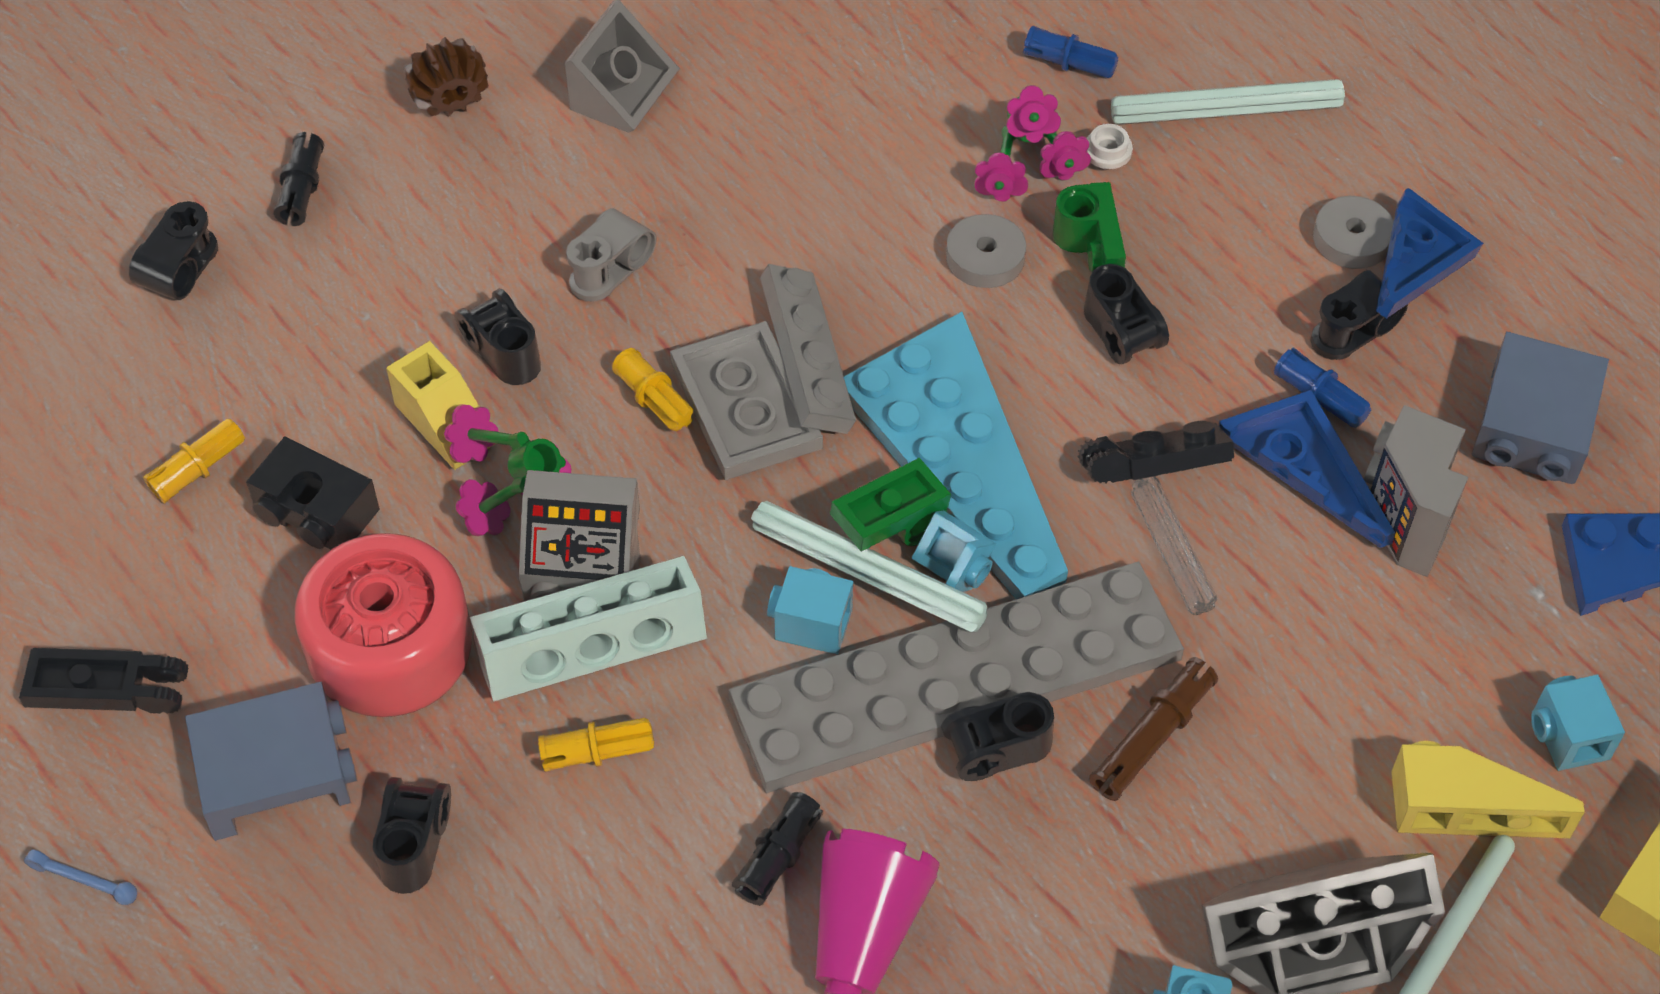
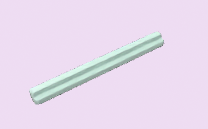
(1227, 101)
(870, 566)

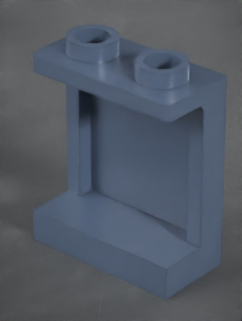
(1541, 408)
(268, 755)

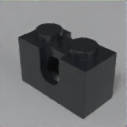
(337, 496)

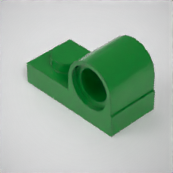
(1089, 223)
(892, 505)

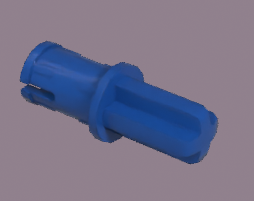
(1070, 52)
(1328, 391)

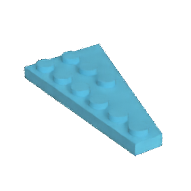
(941, 406)

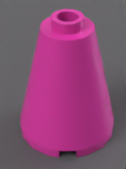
(866, 907)

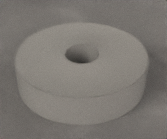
(1352, 249)
(980, 267)

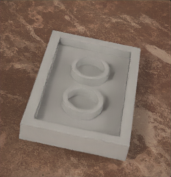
(743, 400)

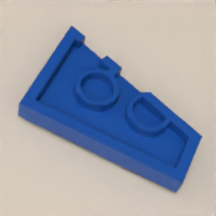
(1612, 556)

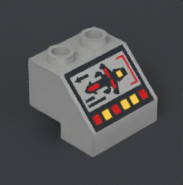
(1417, 484)
(576, 530)

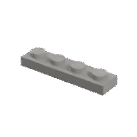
(807, 349)

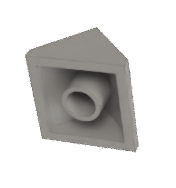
(617, 70)

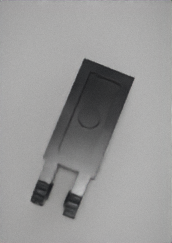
(1156, 452)
(101, 680)

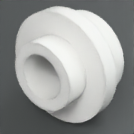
(1109, 146)

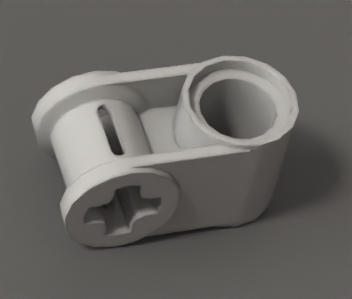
(608, 254)

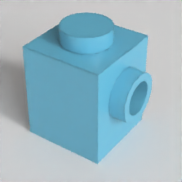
(811, 609)
(1577, 722)

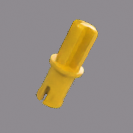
(652, 389)
(193, 460)
(595, 743)

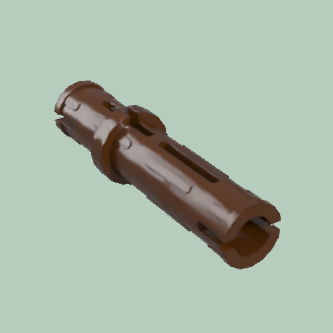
(1168, 711)

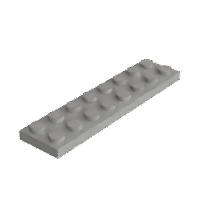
(908, 685)

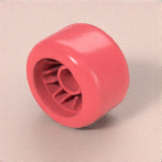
(384, 624)

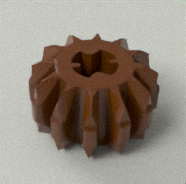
(446, 77)

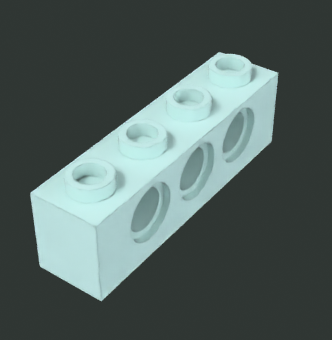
(589, 628)

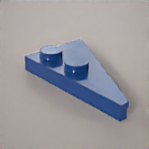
(1421, 252)
(1306, 453)

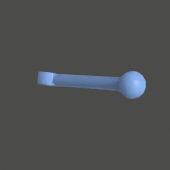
(123, 893)

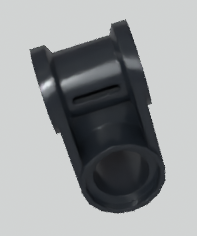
(175, 252)
(1123, 313)
(1352, 318)
(502, 338)
(994, 735)
(410, 823)

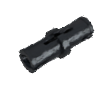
(299, 179)
(777, 848)

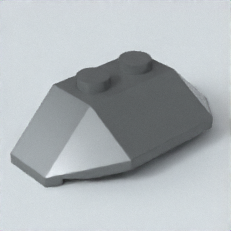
(1325, 924)

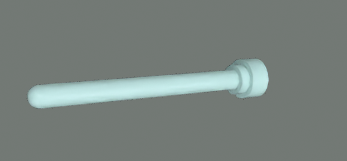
(1459, 916)

